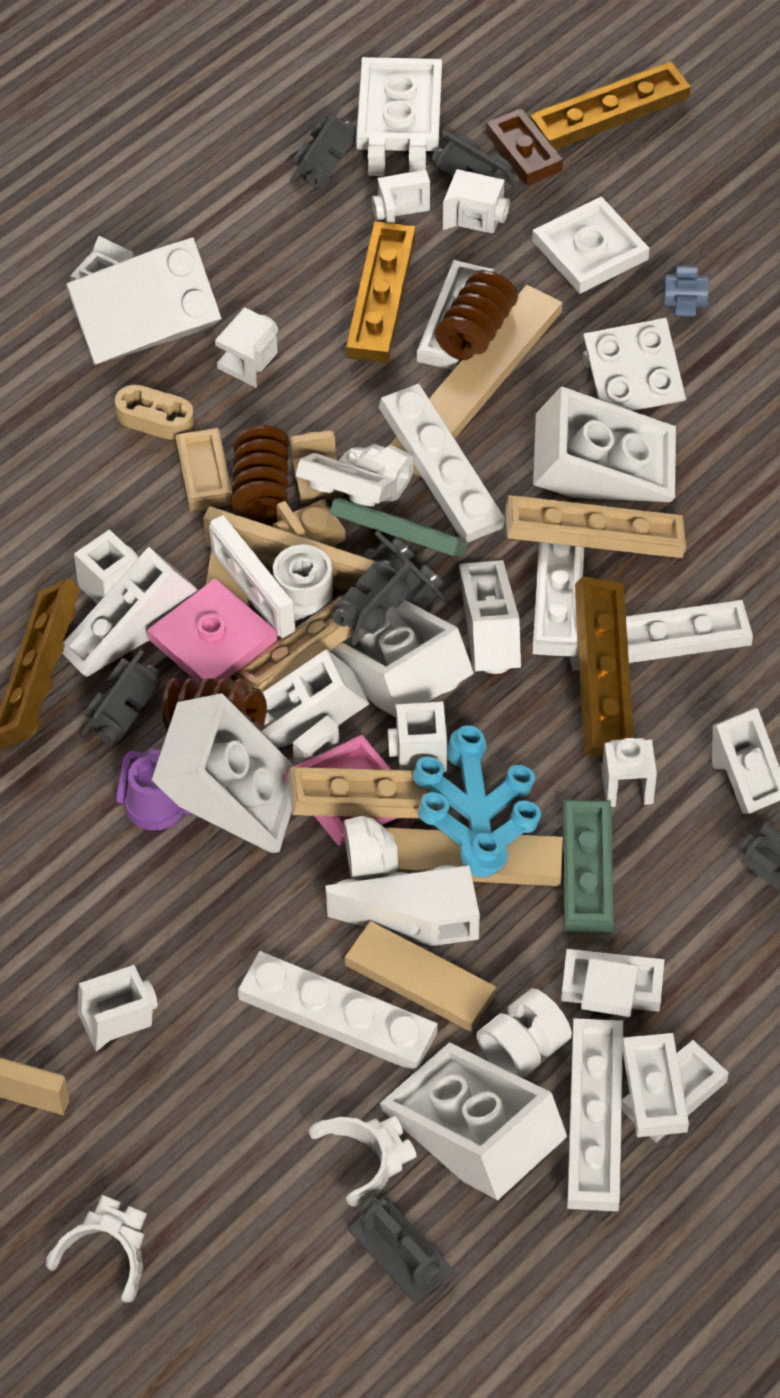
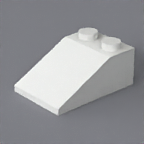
(144, 301)
(602, 451)
(407, 658)
(225, 771)
(477, 1119)

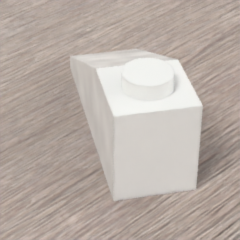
(125, 613)
(490, 616)
(308, 695)

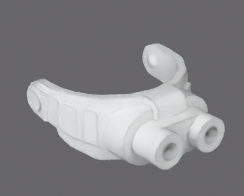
(381, 1138)
(119, 1224)

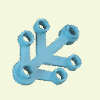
(479, 847)

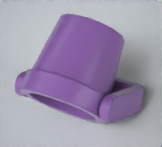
(143, 799)

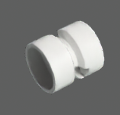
(306, 578)
(529, 1030)

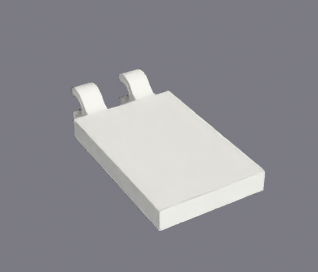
(399, 109)

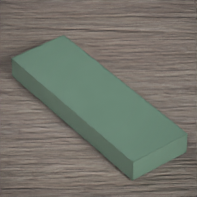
(399, 527)
(587, 866)

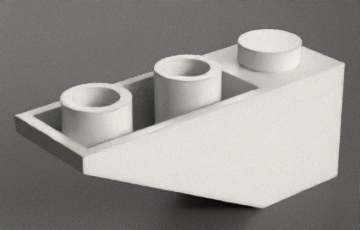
(419, 906)

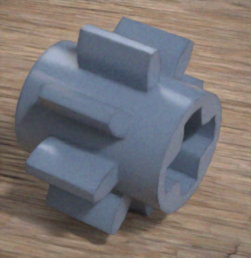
(685, 290)

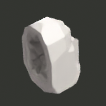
(383, 461)
(369, 849)

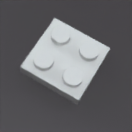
(590, 245)

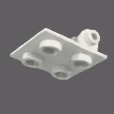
(634, 365)

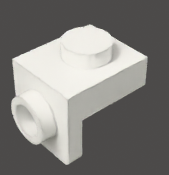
(401, 195)

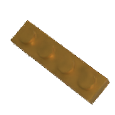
(612, 105)
(381, 292)
(36, 662)
(603, 663)

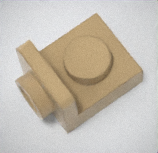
(304, 445)
(311, 523)

